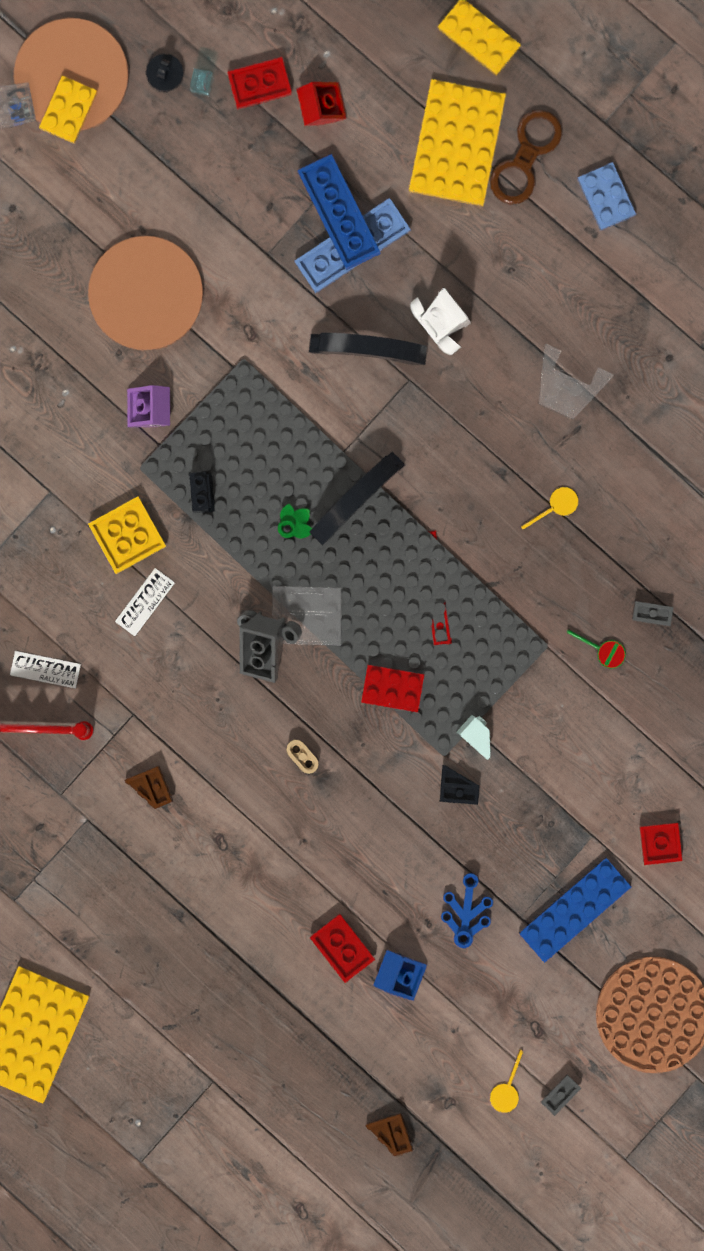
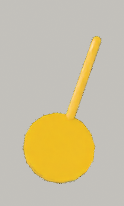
(562, 502)
(504, 1096)

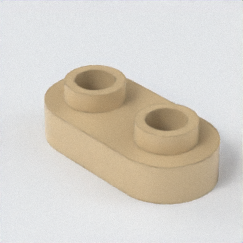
(301, 757)

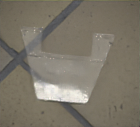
(563, 392)

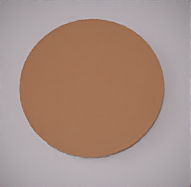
(80, 53)
(145, 293)
(652, 1014)

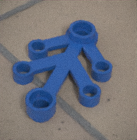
(466, 914)

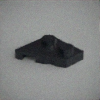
(457, 788)

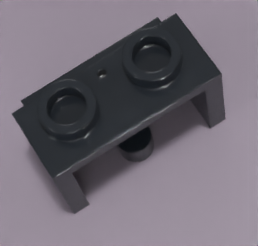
(201, 492)

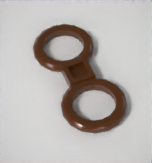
(526, 157)

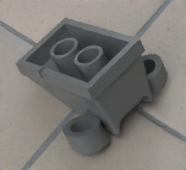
(263, 642)

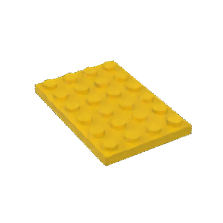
(457, 142)
(36, 1031)

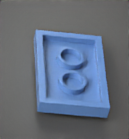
(606, 196)

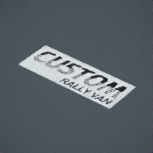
(144, 602)
(45, 669)

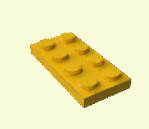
(479, 36)

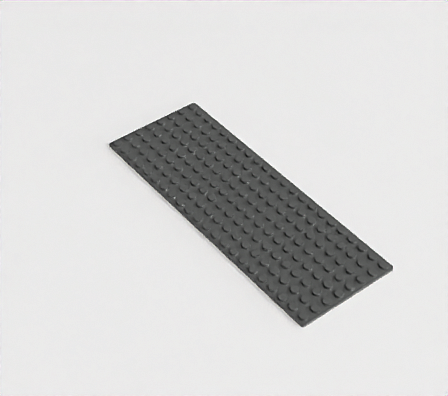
(381, 558)

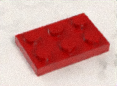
(259, 83)
(392, 688)
(342, 948)

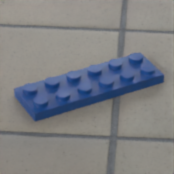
(339, 212)
(575, 910)

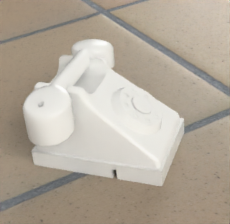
(441, 320)

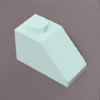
(477, 735)

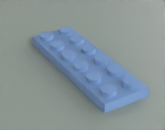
(323, 264)

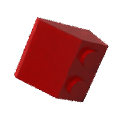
(321, 103)

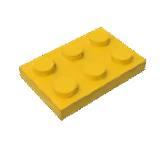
(68, 109)

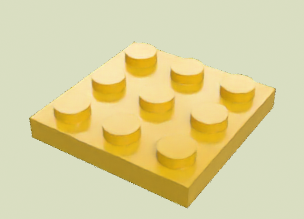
(127, 535)

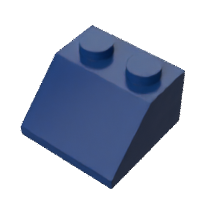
(400, 975)

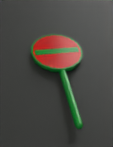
(610, 653)

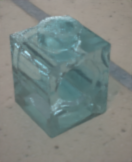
(201, 82)

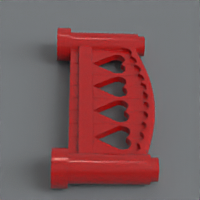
(82, 730)

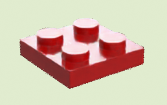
(660, 843)

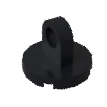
(164, 73)

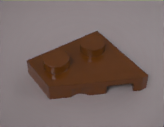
(151, 787)
(392, 1133)

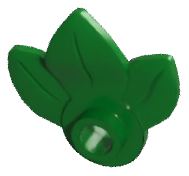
(296, 520)

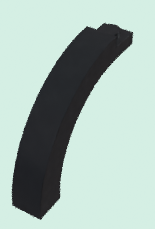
(368, 346)
(356, 498)

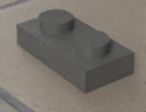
(652, 613)
(561, 1094)

